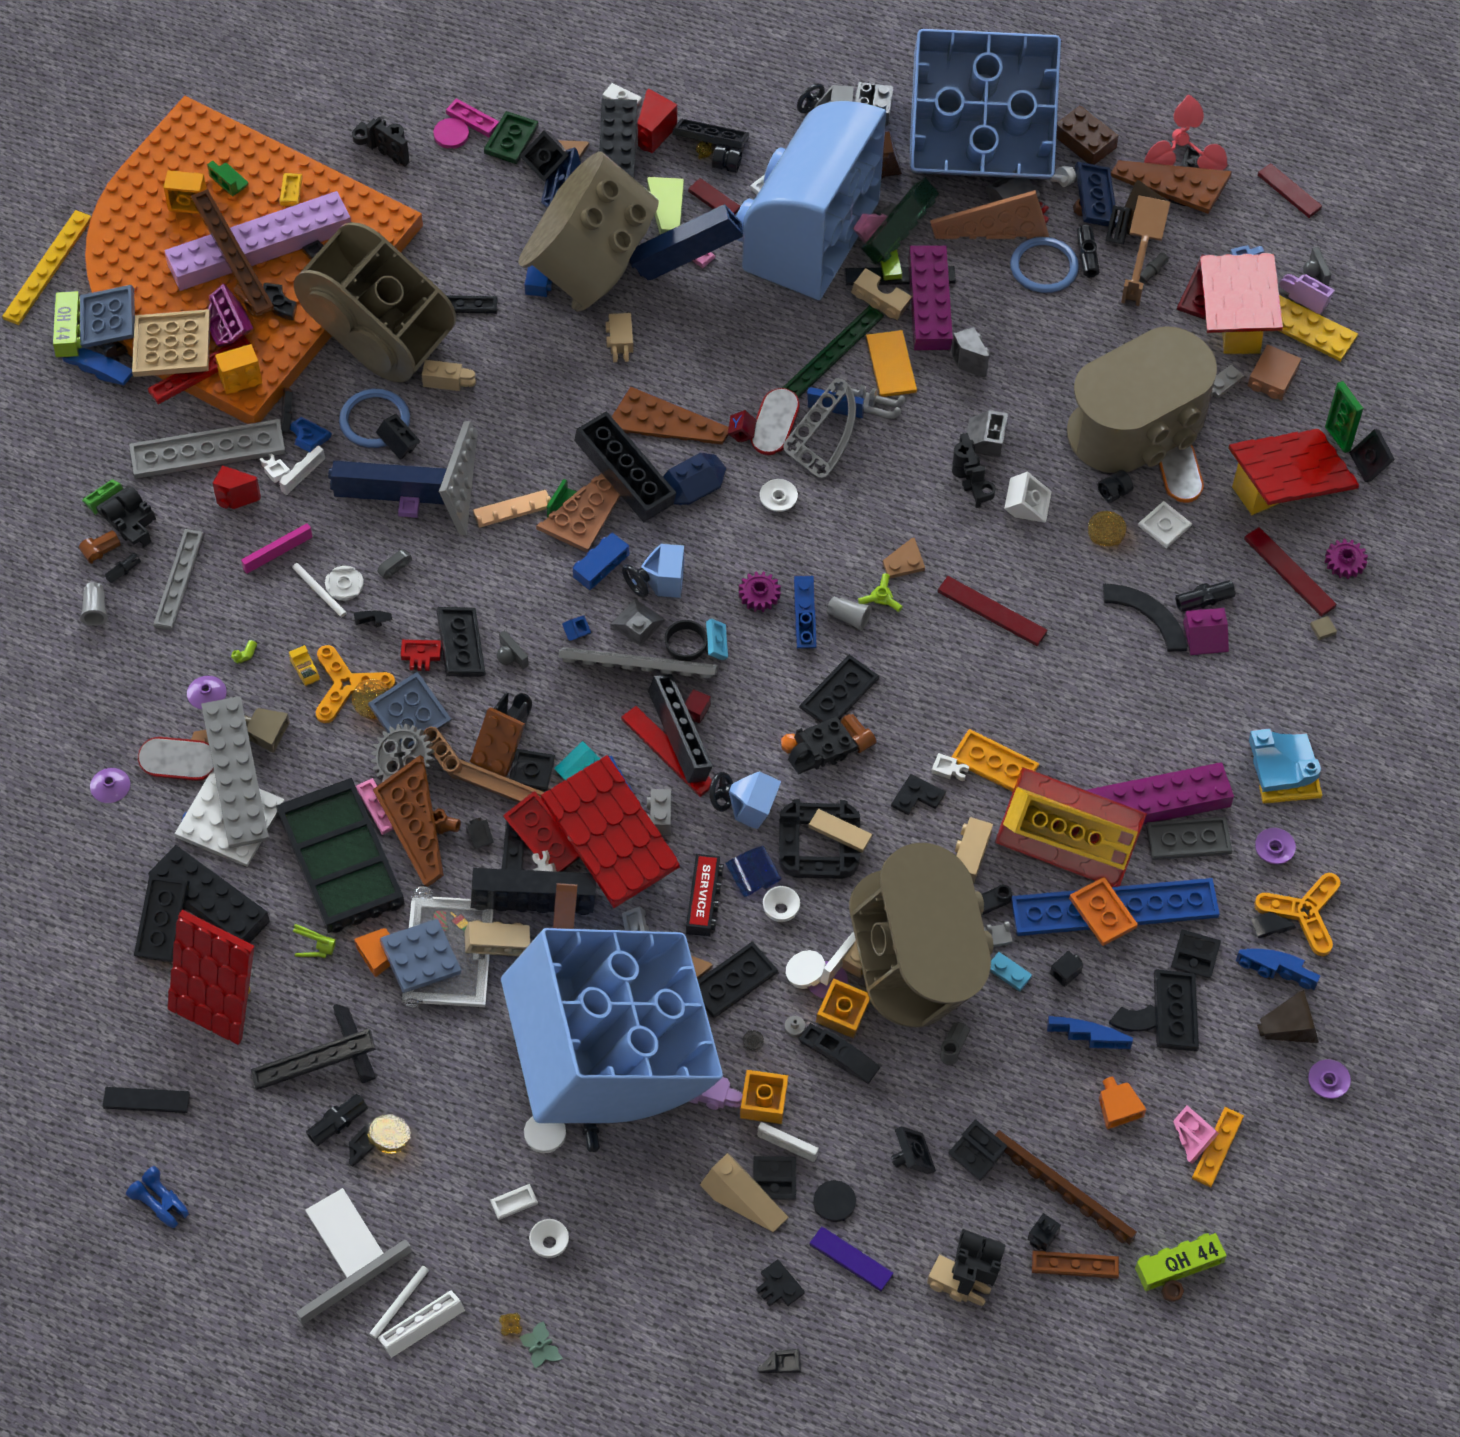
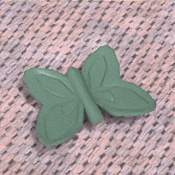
(539, 1347)

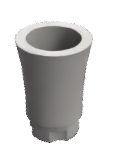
(93, 605)
(849, 612)

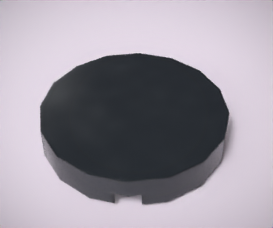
(834, 1201)

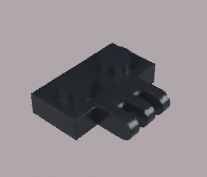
(779, 1285)

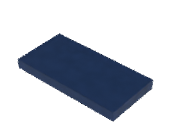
(1095, 193)

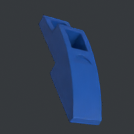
(804, 612)
(1269, 962)

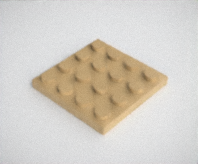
(171, 343)

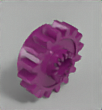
(1354, 561)
(759, 600)

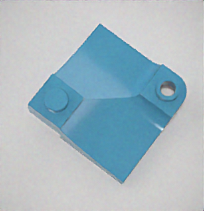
(1283, 760)

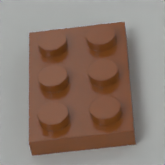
(497, 742)

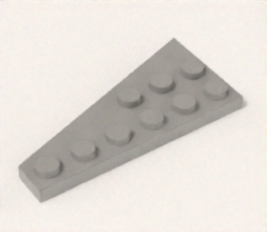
(459, 476)

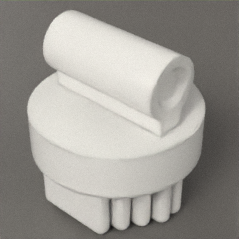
(1064, 176)

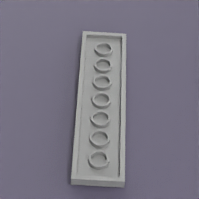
(207, 448)
(646, 663)
(235, 772)

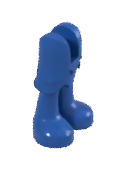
(169, 1200)

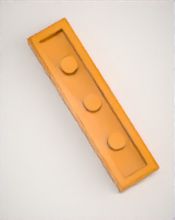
(1216, 1152)

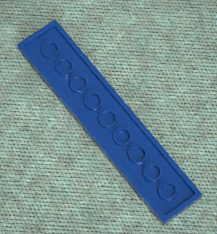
(1145, 902)

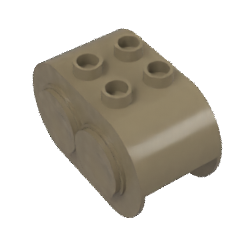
(590, 230)
(375, 302)
(1142, 400)
(920, 935)

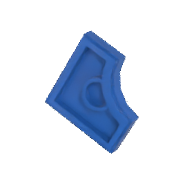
(309, 434)

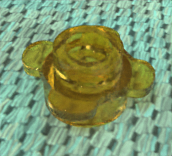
(704, 150)
(510, 1318)

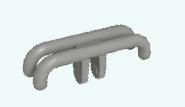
(872, 397)

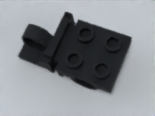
(388, 139)
(967, 466)
(128, 515)
(821, 744)
(977, 1260)

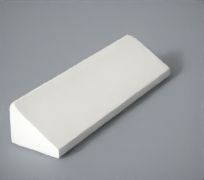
(422, 1325)

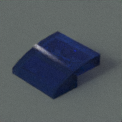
(753, 870)

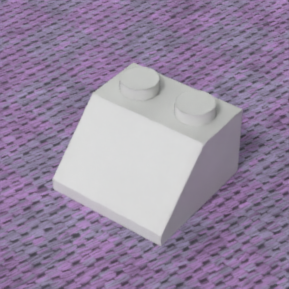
(1027, 498)

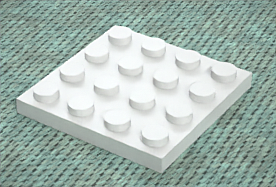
(206, 828)

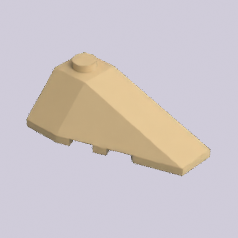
(738, 1191)

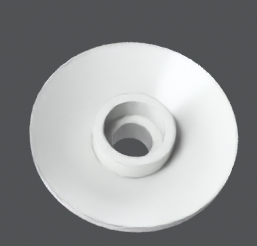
(778, 488)

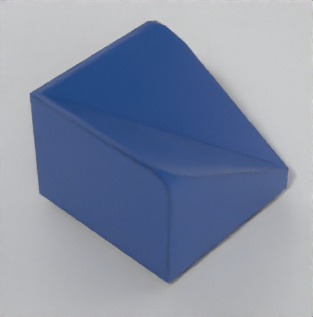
(576, 628)

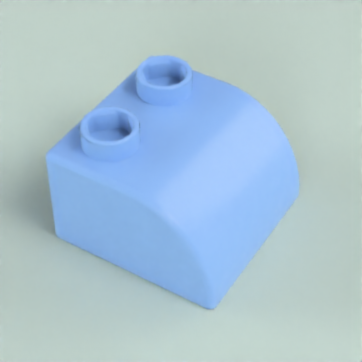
(984, 104)
(814, 197)
(609, 1025)

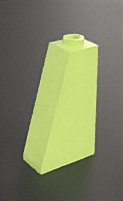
(670, 197)

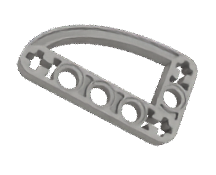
(813, 427)

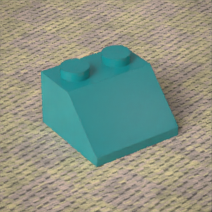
(576, 761)

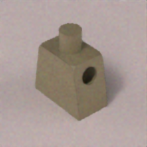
(267, 728)

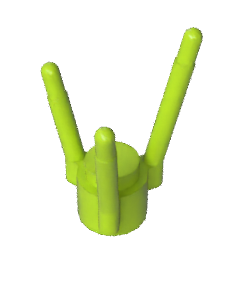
(324, 944)

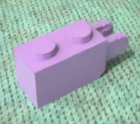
(1307, 292)
(720, 1095)

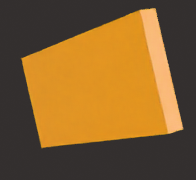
(891, 363)
(992, 759)

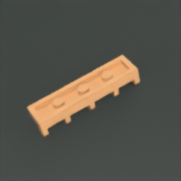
(511, 508)

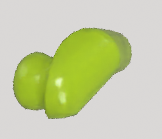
(245, 655)

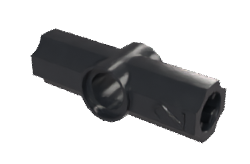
(1088, 251)
(1205, 595)
(336, 1119)

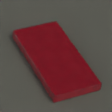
(1192, 299)

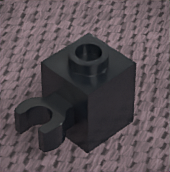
(1043, 1232)

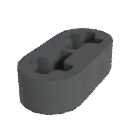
(394, 563)

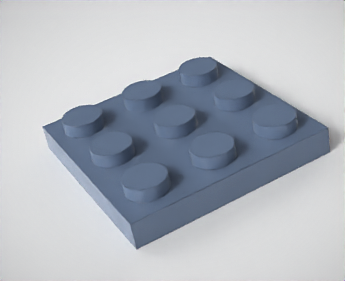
(107, 316)
(410, 704)
(420, 955)

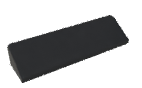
(348, 1028)

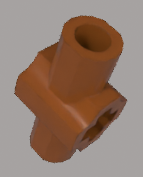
(444, 823)

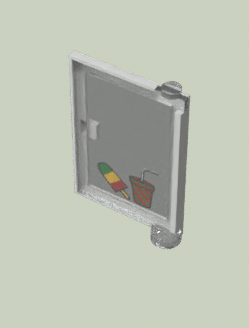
(454, 915)

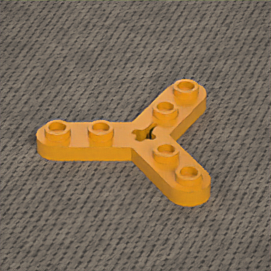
(339, 672)
(1314, 900)

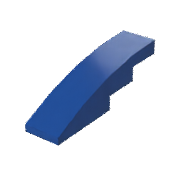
(103, 367)
(1098, 1035)

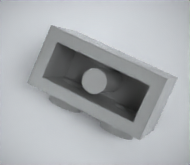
(660, 809)

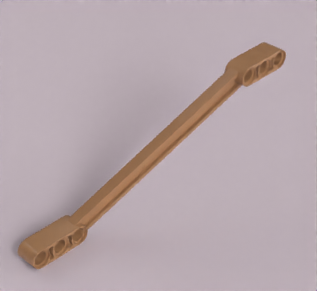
(474, 774)

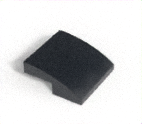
(1196, 953)
(978, 1150)
(776, 1176)

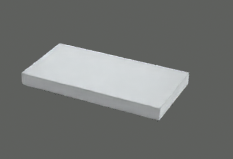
(344, 1232)

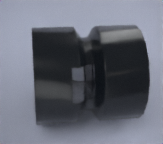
(726, 158)
(1115, 486)

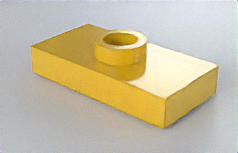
(290, 189)

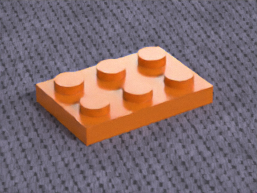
(1103, 911)

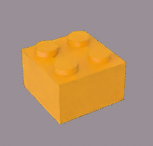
(180, 187)
(238, 369)
(843, 1008)
(764, 1096)

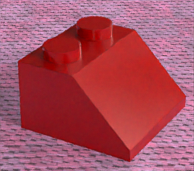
(235, 488)

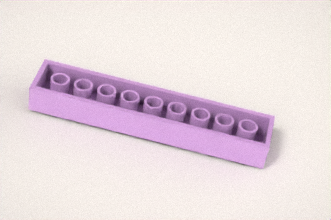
(259, 239)

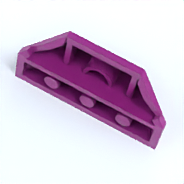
(228, 317)

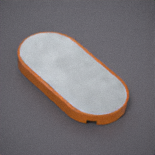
(1182, 474)

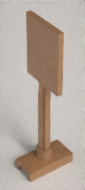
(1147, 223)

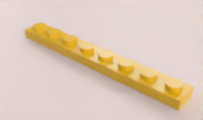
(47, 267)

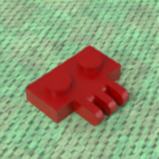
(420, 652)

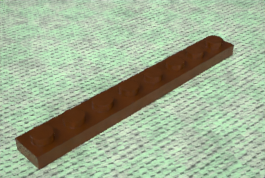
(232, 252)
(1070, 1193)

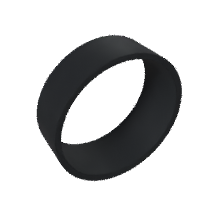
(685, 625)

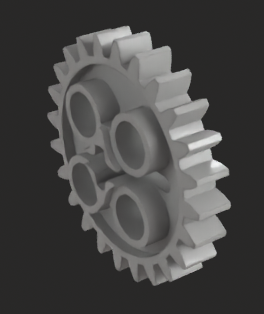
(386, 760)

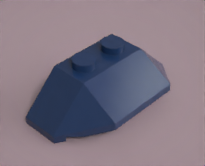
(559, 176)
(695, 477)

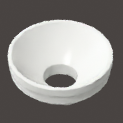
(781, 895)
(545, 1229)

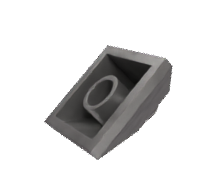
(637, 622)

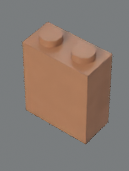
(1274, 372)

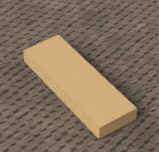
(840, 830)

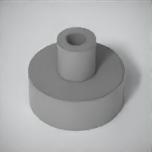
(794, 1026)

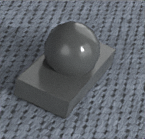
(1317, 266)
(511, 651)

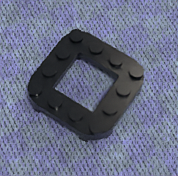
(814, 866)

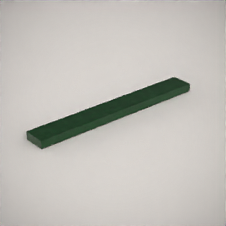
(834, 351)

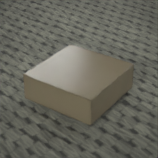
(1323, 628)

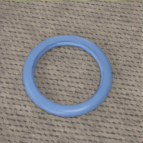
(1044, 288)
(351, 402)

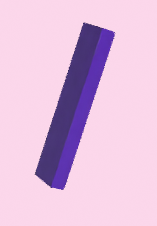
(851, 1258)

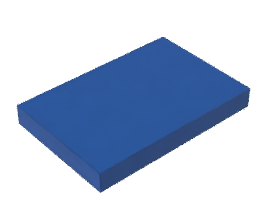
(842, 407)

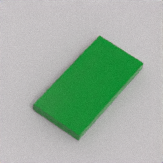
(1344, 417)

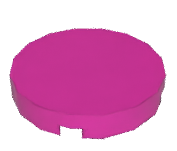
(451, 133)

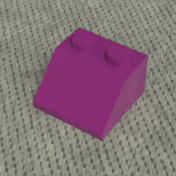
(1206, 631)

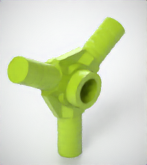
(882, 595)

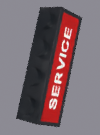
(703, 895)

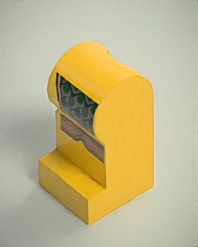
(304, 665)

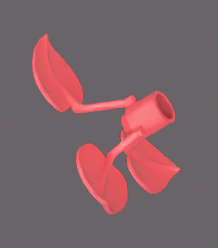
(1187, 114)

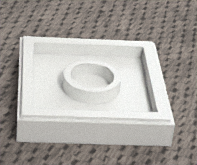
(1165, 524)

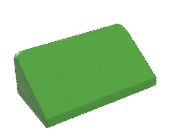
(102, 494)

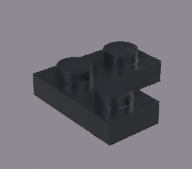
(917, 790)

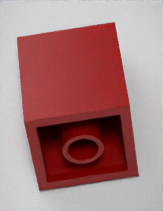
(655, 121)

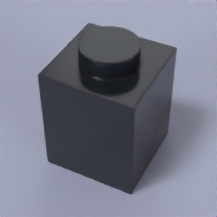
(1066, 968)

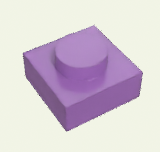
(408, 507)

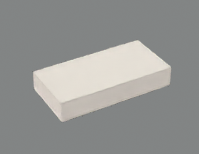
(514, 1202)

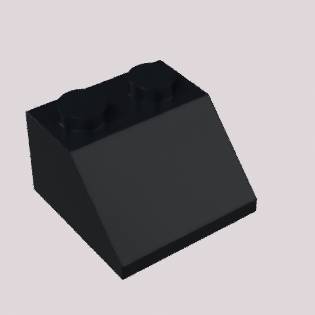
(544, 155)

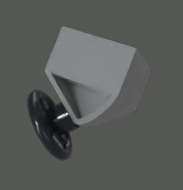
(835, 93)

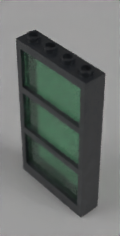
(340, 855)

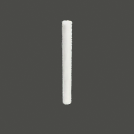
(319, 590)
(399, 1302)

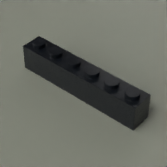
(680, 728)

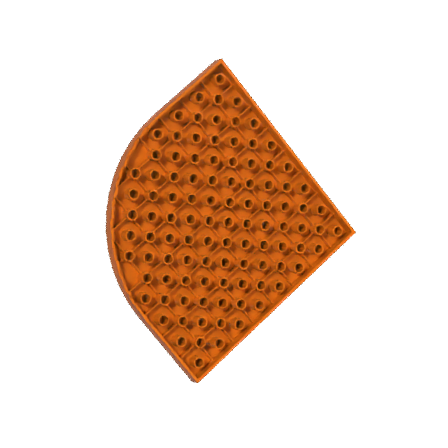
(135, 228)

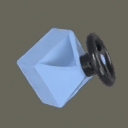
(661, 570)
(749, 797)

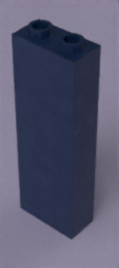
(686, 242)
(386, 481)

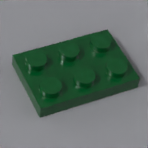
(511, 137)

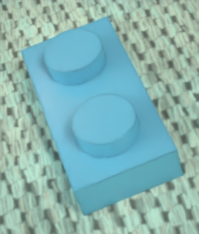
(717, 639)
(1009, 971)

